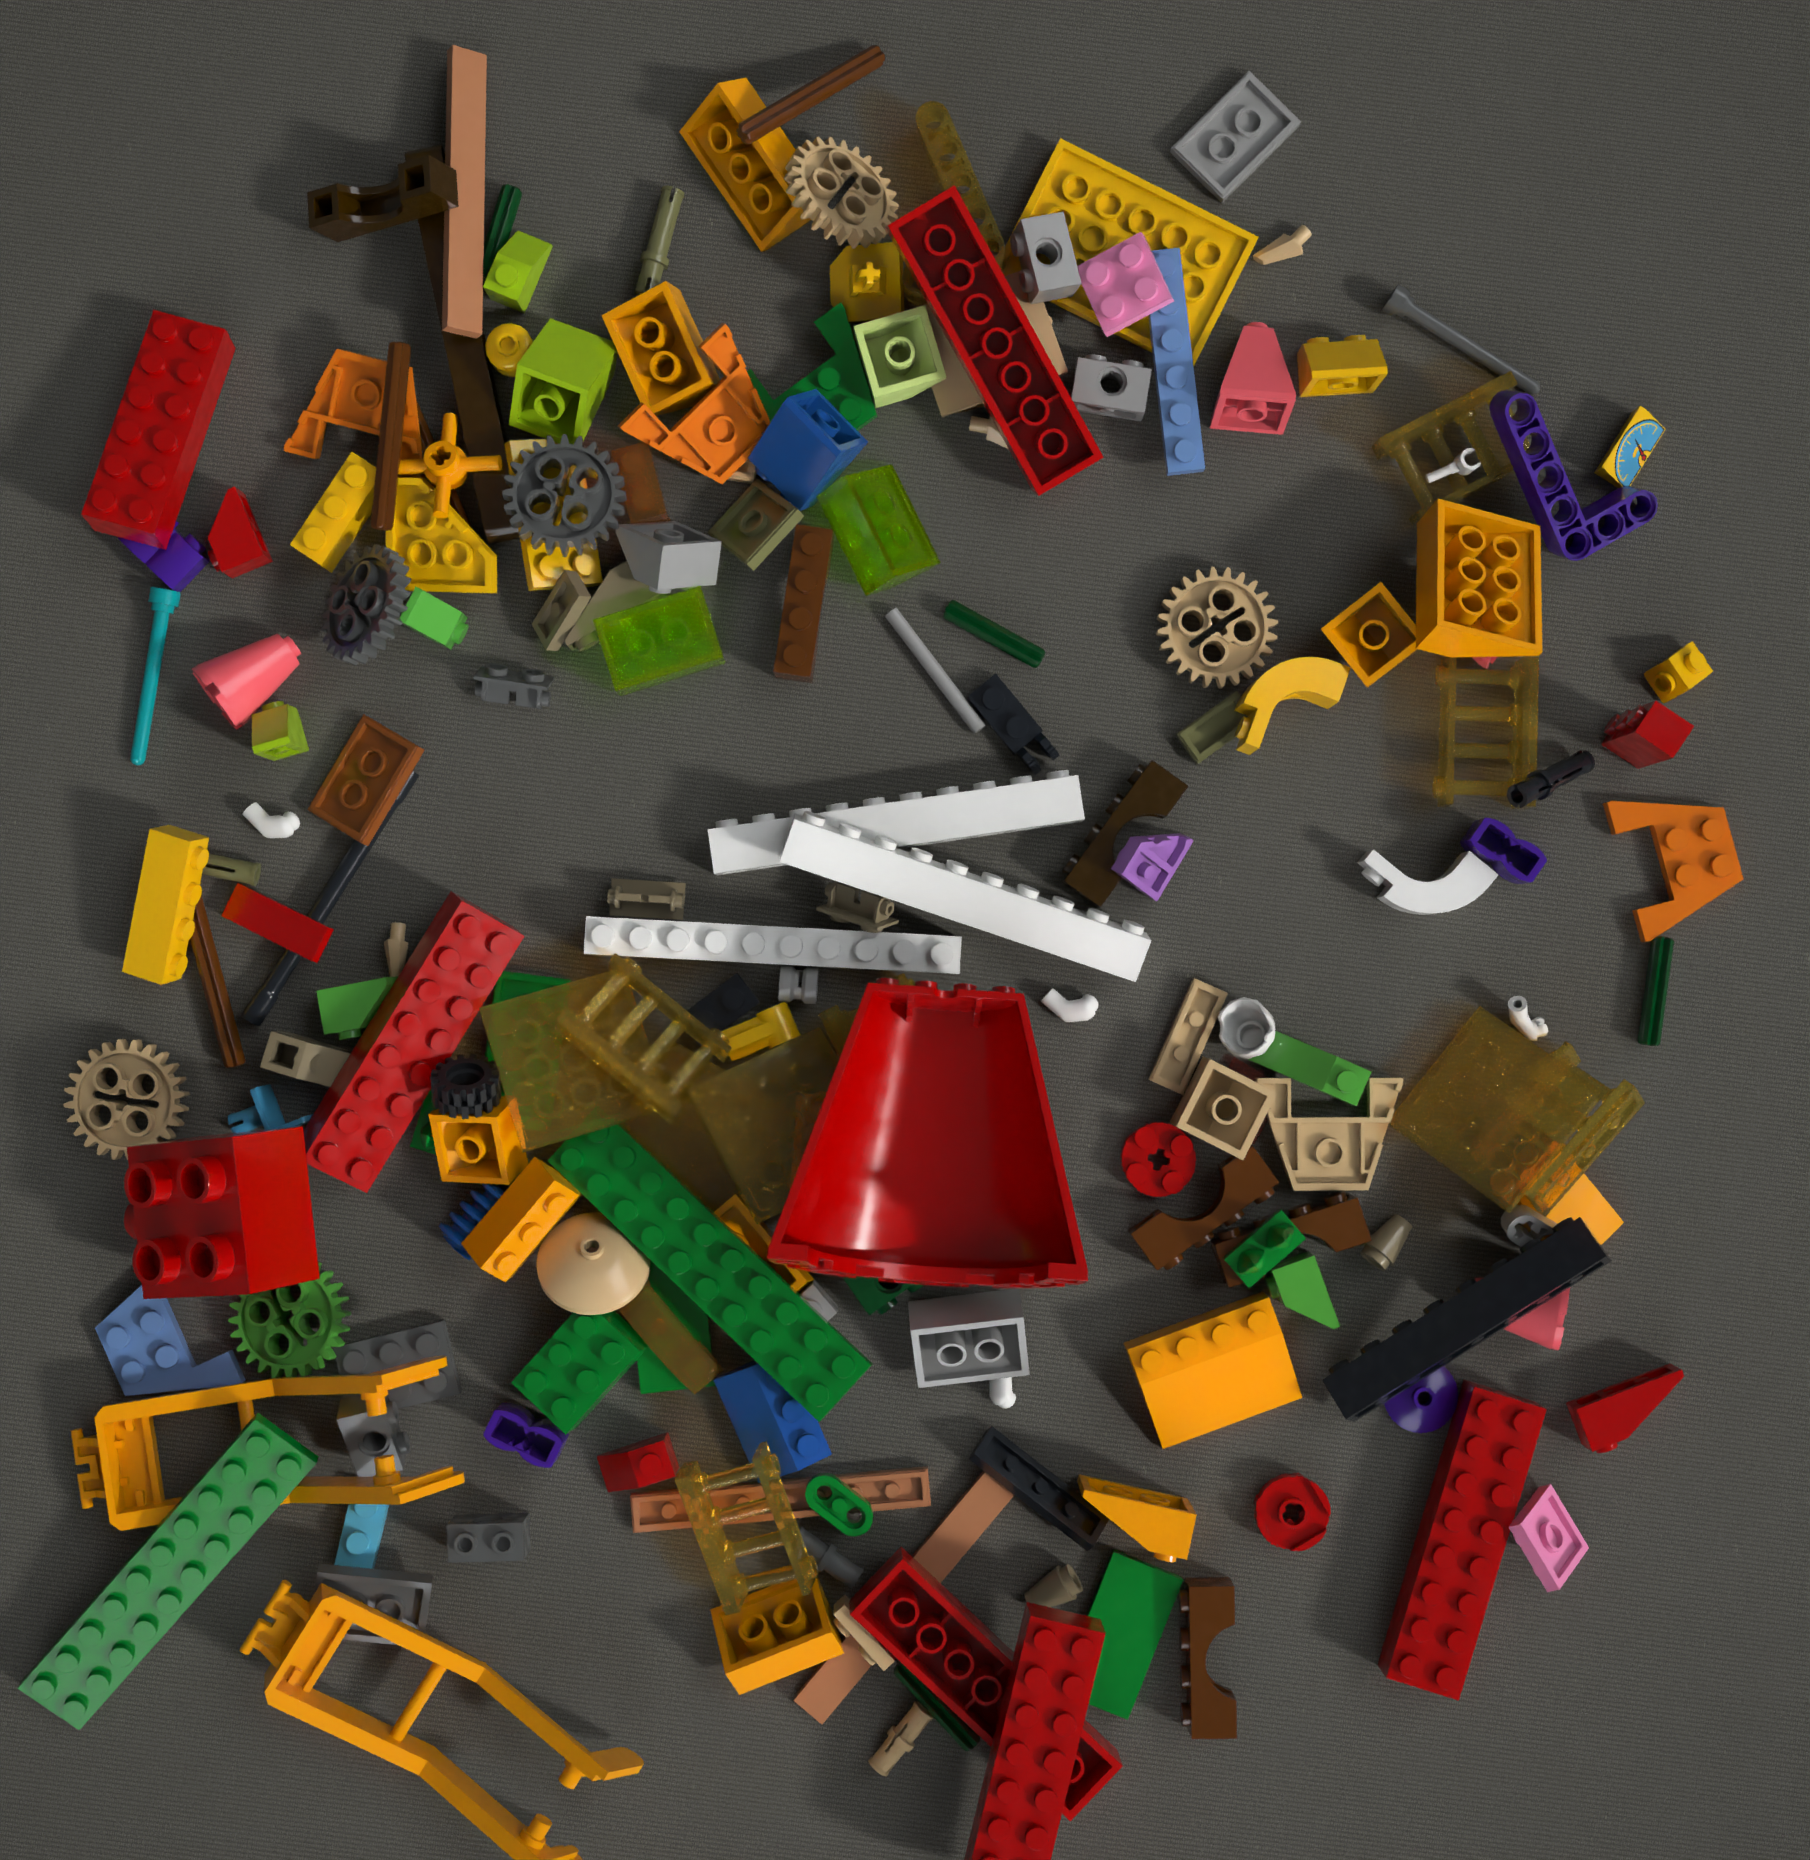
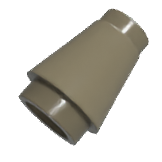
(1386, 1243)
(1056, 1588)

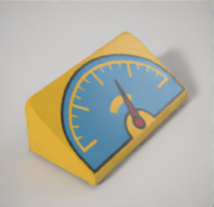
(1630, 448)

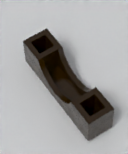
(346, 212)
(1152, 795)

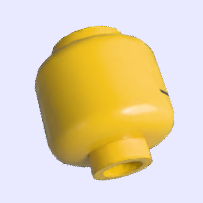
(506, 347)

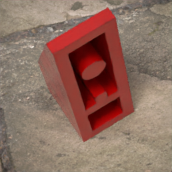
(1619, 1409)

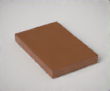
(365, 780)

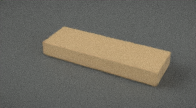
(1188, 1036)

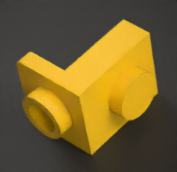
(1678, 672)

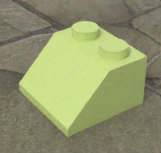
(899, 355)

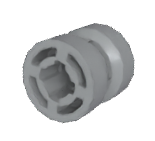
(790, 980)

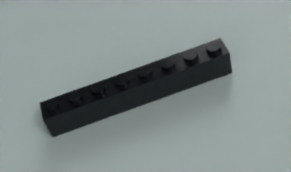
(1465, 1319)

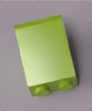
(562, 382)

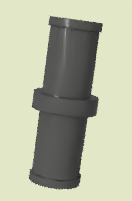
(831, 1560)

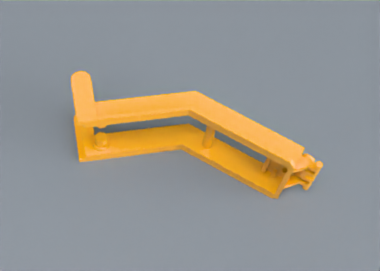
(128, 1465)
(302, 1644)

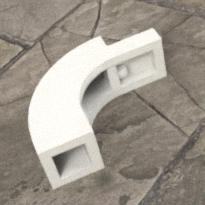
(1457, 887)

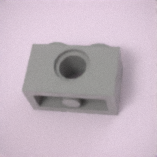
(1050, 237)
(1126, 403)

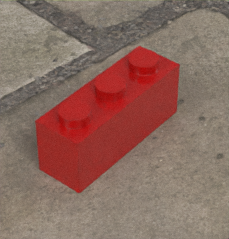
(1646, 734)

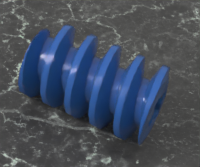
(472, 1216)

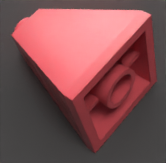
(1256, 387)

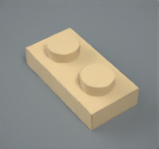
(870, 1647)

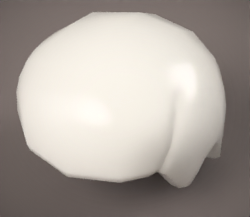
(1246, 1027)

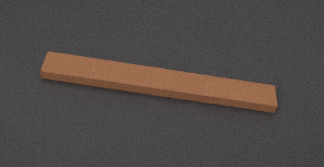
(465, 224)
(881, 1488)
(938, 1556)

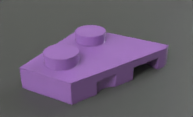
(1151, 861)

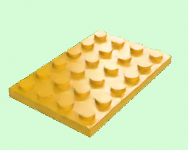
(1112, 205)

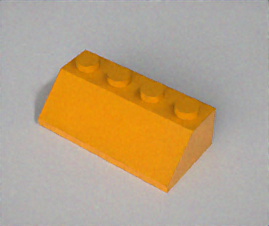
(745, 173)

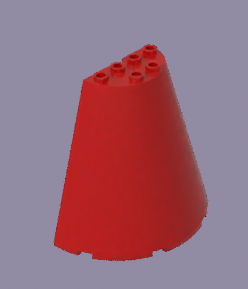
(935, 1151)

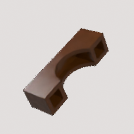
(803, 603)
(1241, 1183)
(1336, 1222)
(1208, 1611)

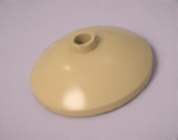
(586, 1280)

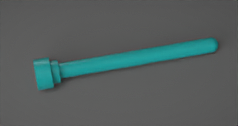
(163, 604)

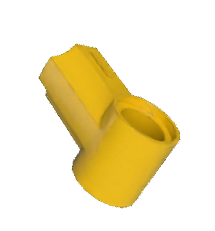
(766, 1029)

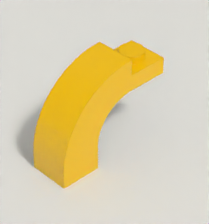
(1302, 678)

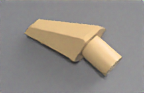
(1284, 247)
(987, 427)
(396, 949)

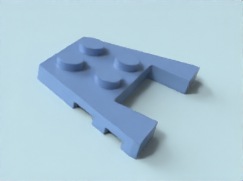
(153, 1354)

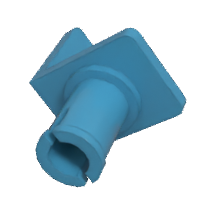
(264, 1113)

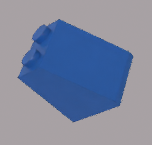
(805, 448)

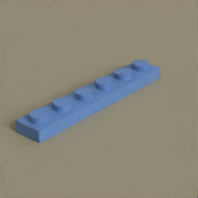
(1175, 373)

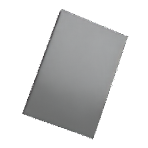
(1235, 136)

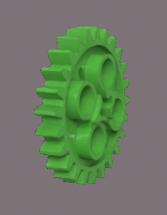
(263, 1336)

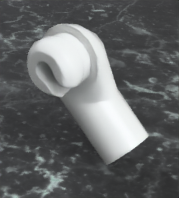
(271, 826)
(1071, 1010)
(1520, 1019)
(1001, 1392)

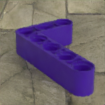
(1556, 486)

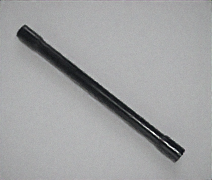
(268, 992)

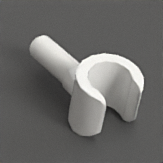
(1457, 466)

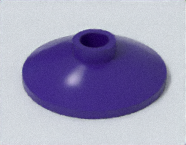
(1429, 1416)

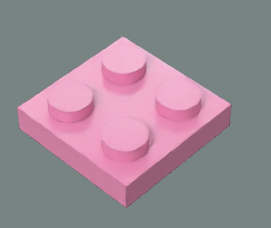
(1124, 284)
(1548, 1538)

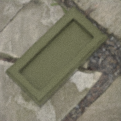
(1211, 729)

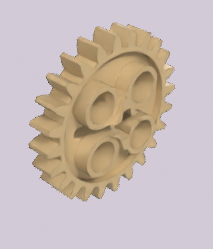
(816, 176)
(1235, 654)
(131, 1067)

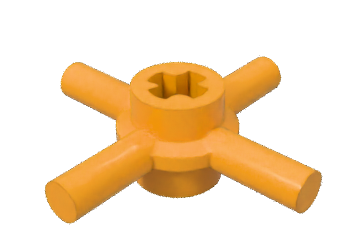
(447, 465)

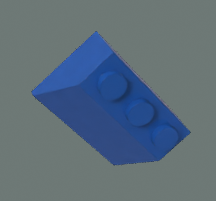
(767, 1412)

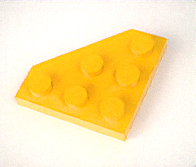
(439, 552)

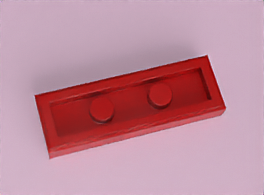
(277, 922)

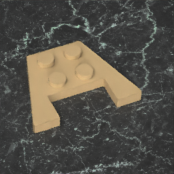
(1331, 1150)

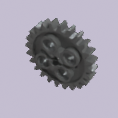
(532, 488)
(365, 604)

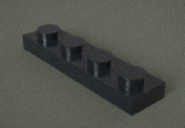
(1039, 1488)

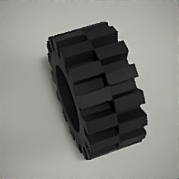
(465, 1086)

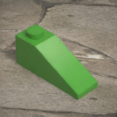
(1315, 1068)

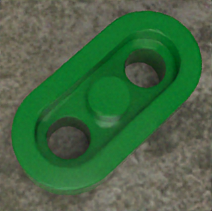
(836, 1506)

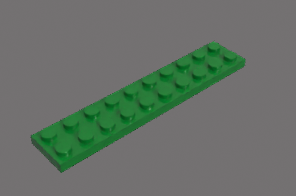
(713, 1266)
(168, 1571)

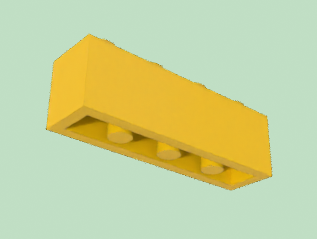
(166, 904)

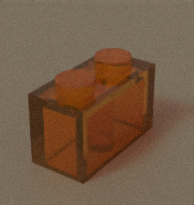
(642, 484)

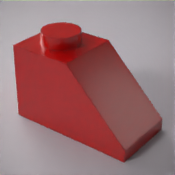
(237, 537)
(639, 1464)

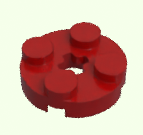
(1146, 1141)
(1313, 1516)

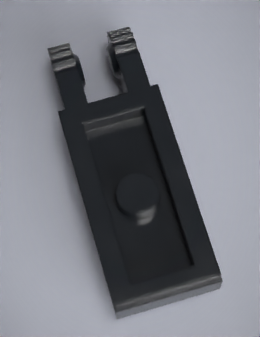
(1010, 721)

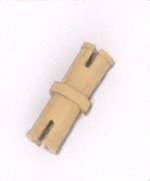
(900, 1739)

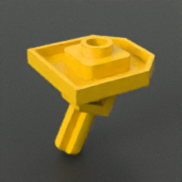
(868, 282)

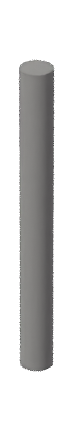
(935, 670)

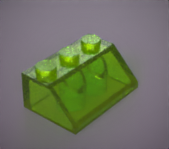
(878, 528)
(659, 641)

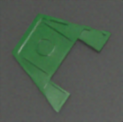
(838, 379)

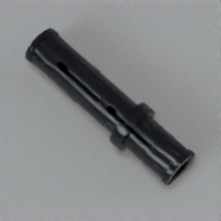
(1542, 783)

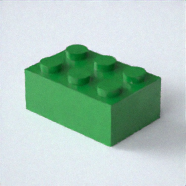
(579, 1366)

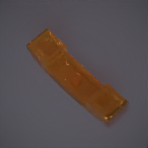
(670, 1340)

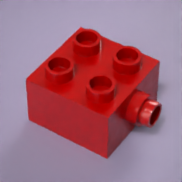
(221, 1214)

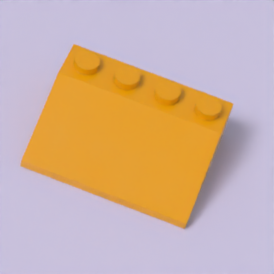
(1477, 583)
(1213, 1369)

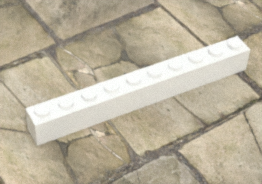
(912, 819)
(965, 897)
(772, 945)

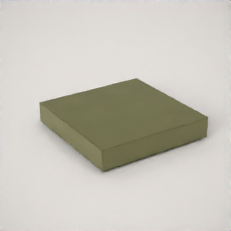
(755, 524)

